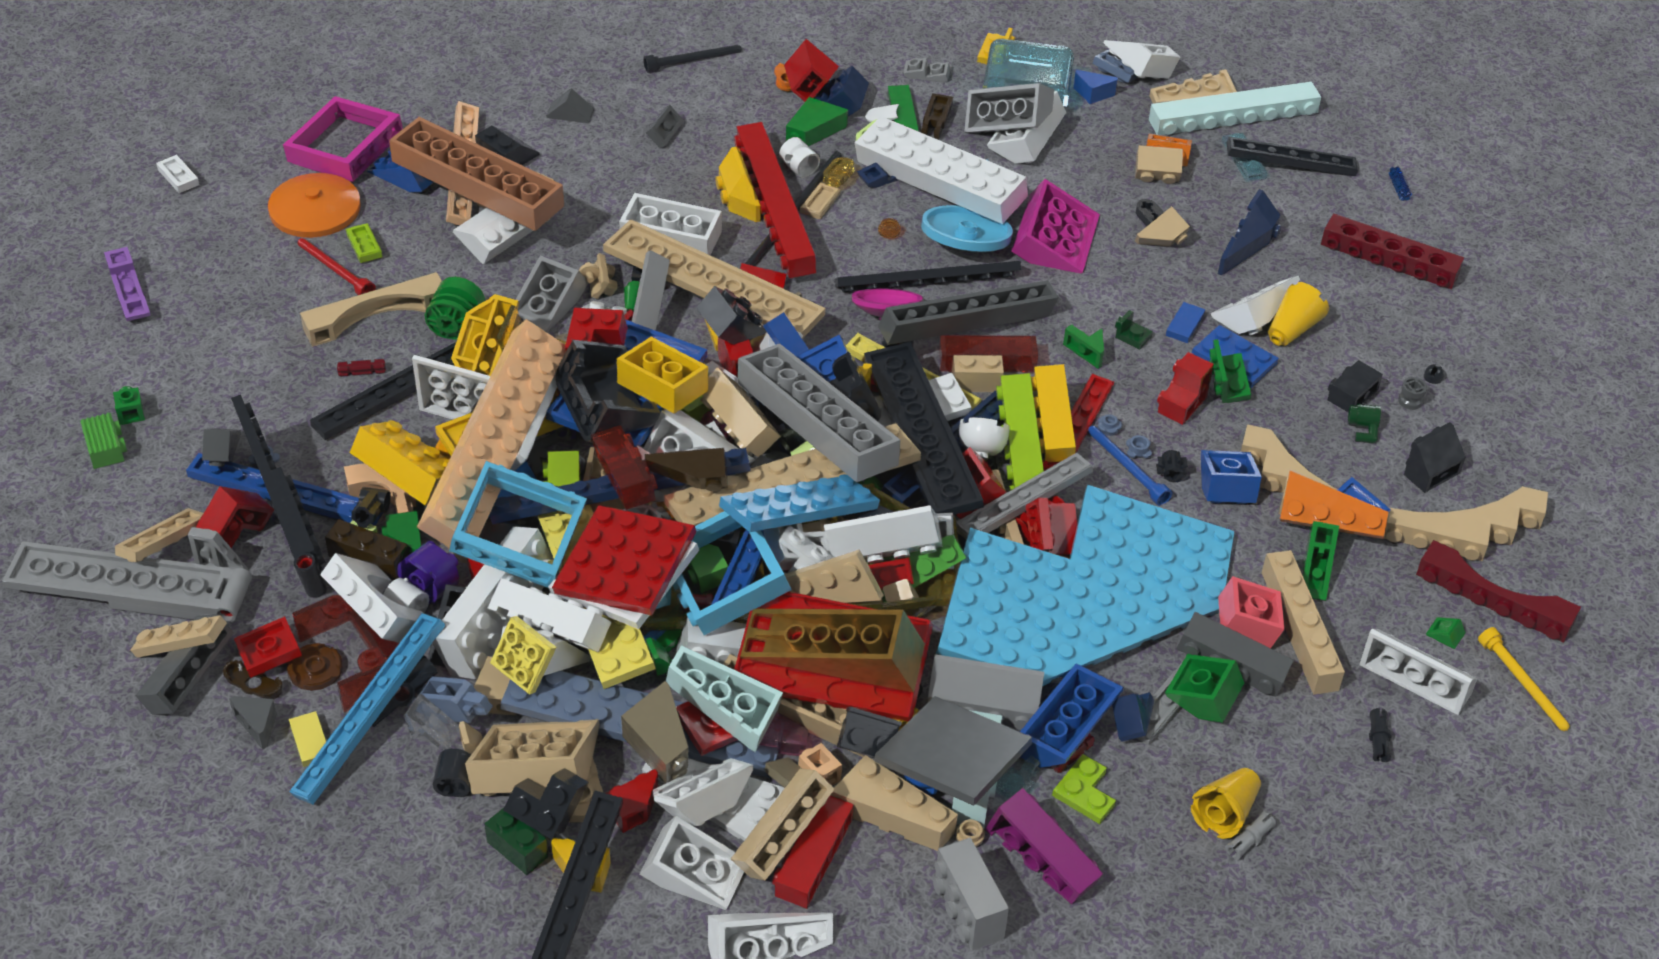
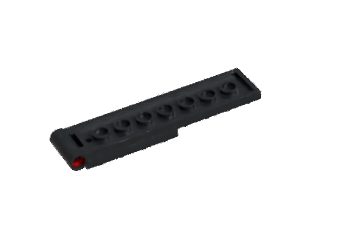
(287, 505)

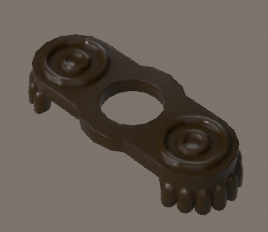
(238, 676)

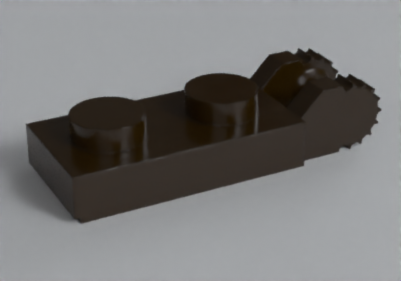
(937, 114)

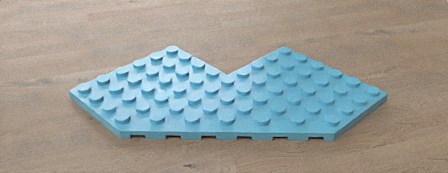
(1126, 582)

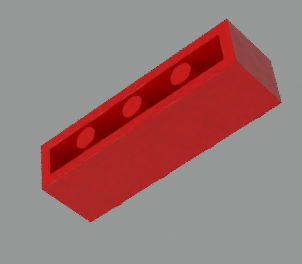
(813, 853)

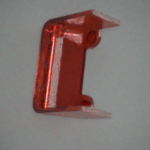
(331, 613)

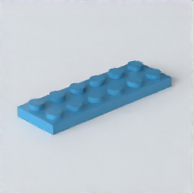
(798, 503)

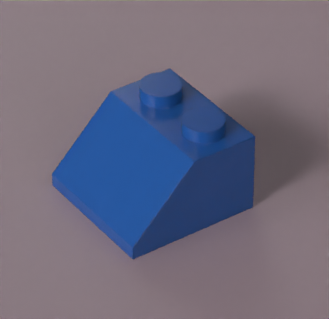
(1229, 477)

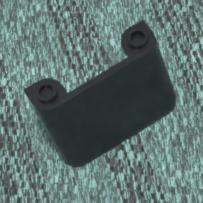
(850, 383)
(592, 393)

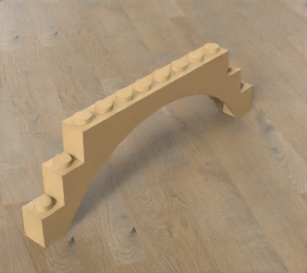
(1462, 530)

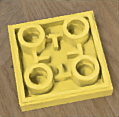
(523, 655)

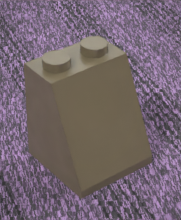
(657, 733)

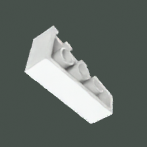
(551, 613)
(716, 644)

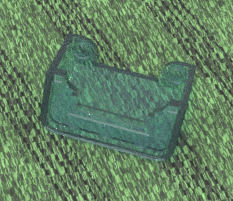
(1029, 64)

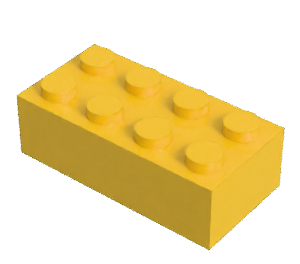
(400, 458)

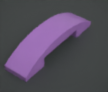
(126, 284)

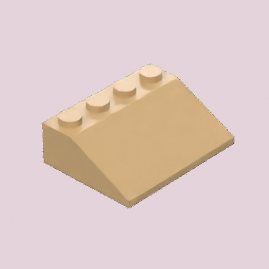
(530, 751)

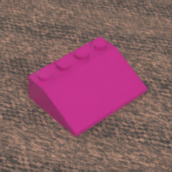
(1055, 229)

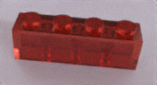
(1017, 352)
(624, 467)

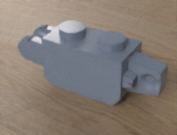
(455, 698)

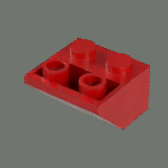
(808, 70)

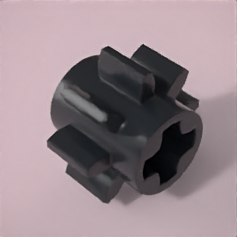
(1172, 465)

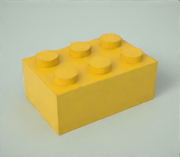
(662, 374)

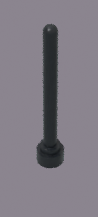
(653, 63)

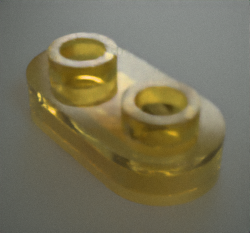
(838, 172)

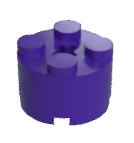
(430, 570)

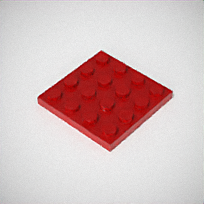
(624, 560)

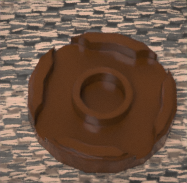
(317, 673)

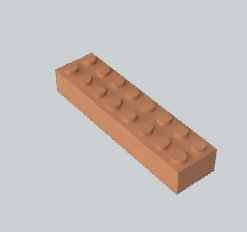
(477, 173)

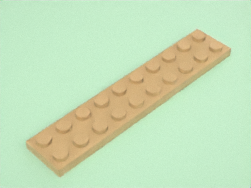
(701, 272)
(699, 505)

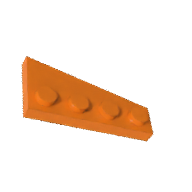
(1312, 501)

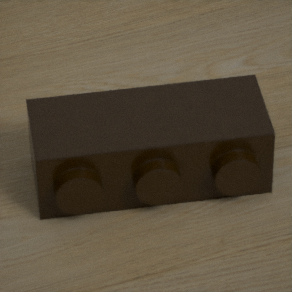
(366, 546)

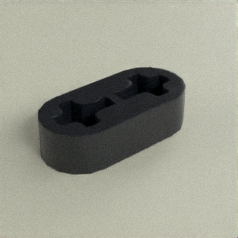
(1146, 216)

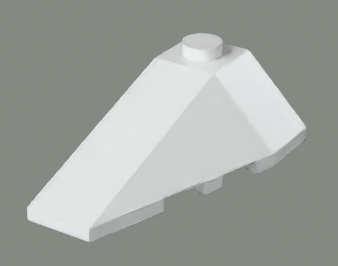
(768, 935)

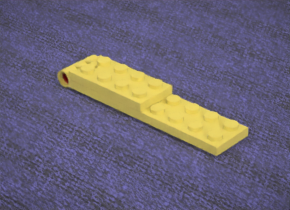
(623, 648)

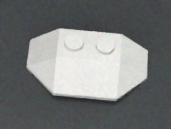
(704, 791)

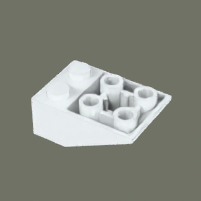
(1145, 59)

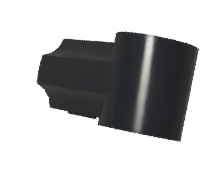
(370, 504)

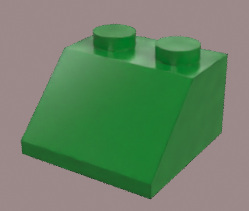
(1206, 686)

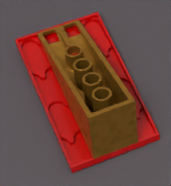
(837, 653)

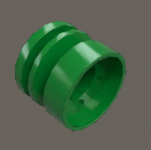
(450, 304)

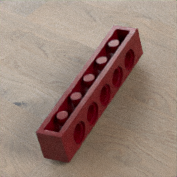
(1392, 251)

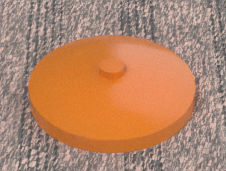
(314, 205)

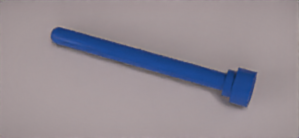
(1158, 492)

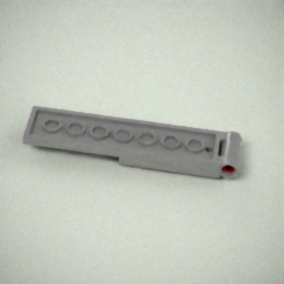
(141, 586)

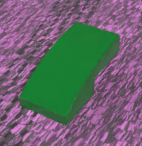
(659, 656)

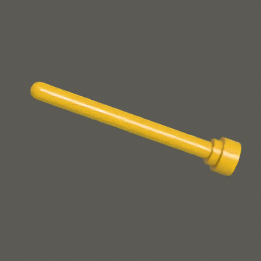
(1493, 641)

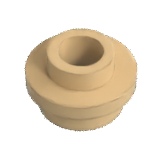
(970, 826)

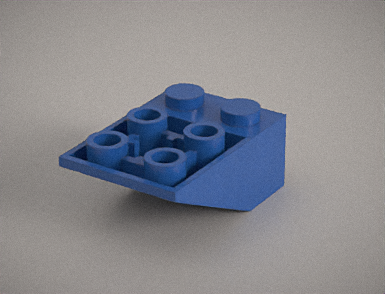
(398, 175)

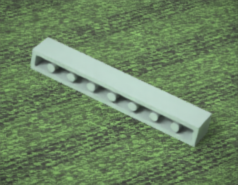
(1234, 108)

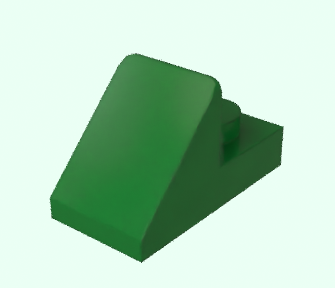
(1087, 347)

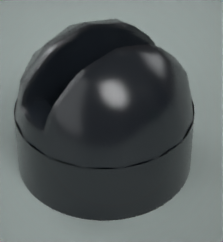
(1438, 376)

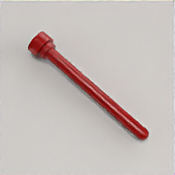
(360, 285)

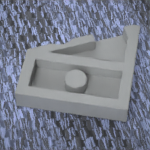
(212, 550)

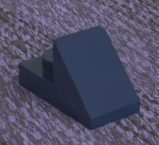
(1133, 715)

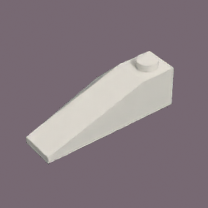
(1254, 310)

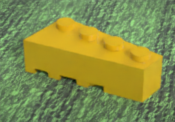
(1053, 412)

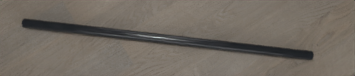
(764, 246)

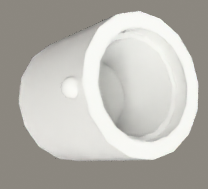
(407, 594)

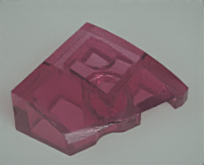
(786, 735)

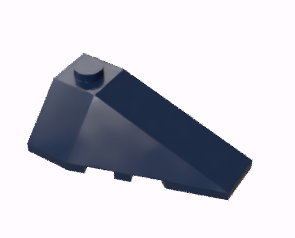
(1253, 232)

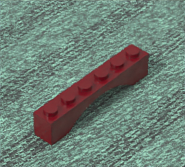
(1543, 613)

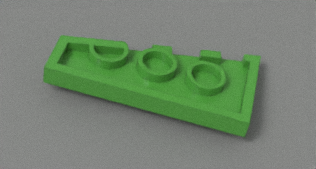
(929, 565)

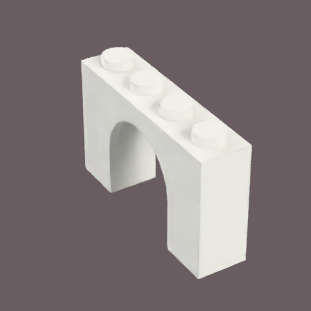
(362, 588)

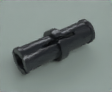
(1380, 735)

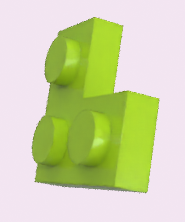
(1079, 793)

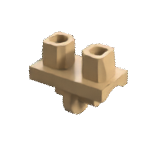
(599, 277)

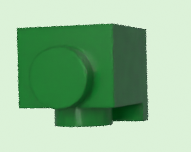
(128, 399)

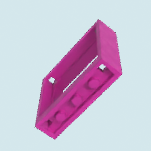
(352, 166)

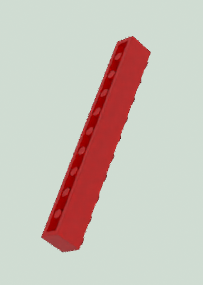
(775, 201)

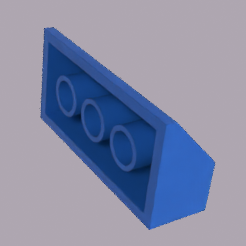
(1069, 715)

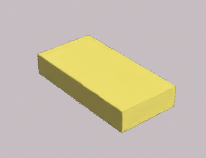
(307, 736)

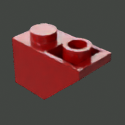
(637, 799)

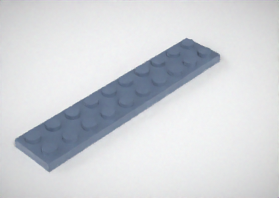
(577, 698)

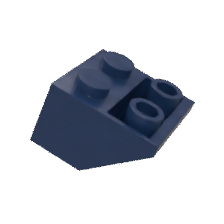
(845, 90)

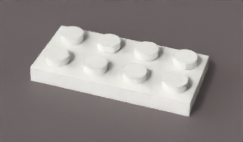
(949, 395)

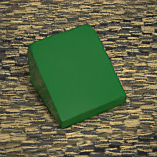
(1447, 631)

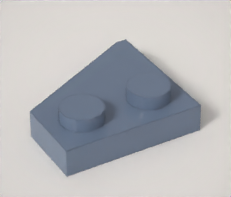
(1111, 64)

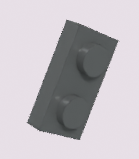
(664, 126)

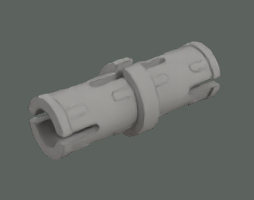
(1250, 835)

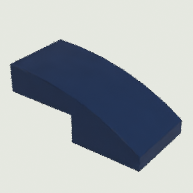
(875, 176)

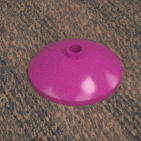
(876, 300)

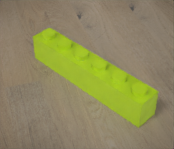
(1023, 440)

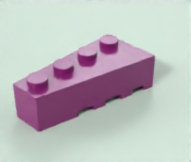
(1044, 846)

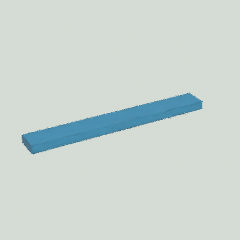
(367, 709)

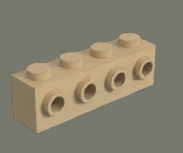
(782, 824)

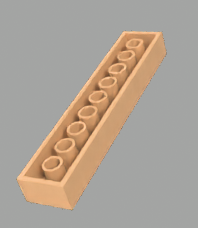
(494, 429)

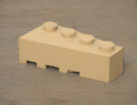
(739, 413)
(895, 805)

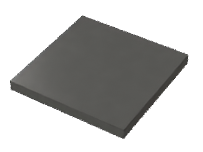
(953, 750)

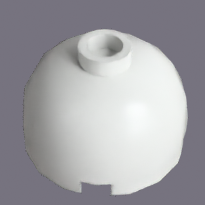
(983, 436)

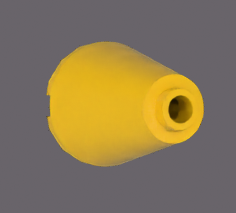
(1297, 313)
(1226, 802)

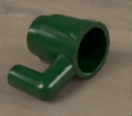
(1365, 417)

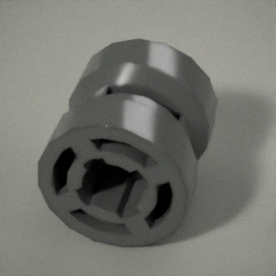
(1412, 393)

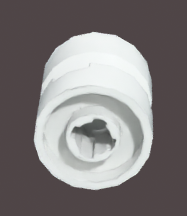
(799, 157)

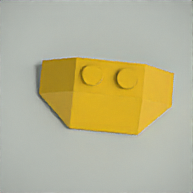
(737, 186)
(477, 341)

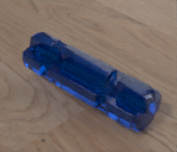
(1399, 183)

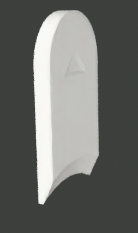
(886, 111)

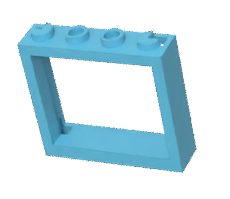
(505, 558)
(742, 600)

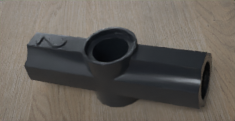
(416, 679)

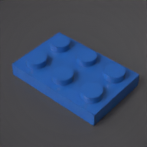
(1255, 359)

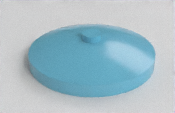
(965, 229)

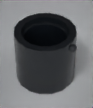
(451, 773)

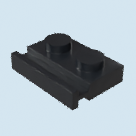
(866, 731)

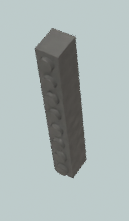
(967, 312)

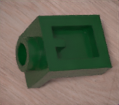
(1131, 332)

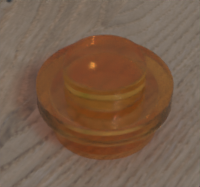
(889, 228)

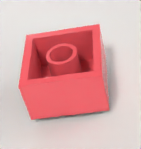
(1252, 610)

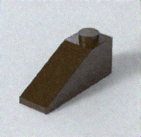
(695, 468)

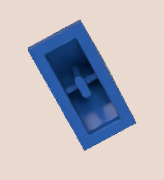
(1094, 86)

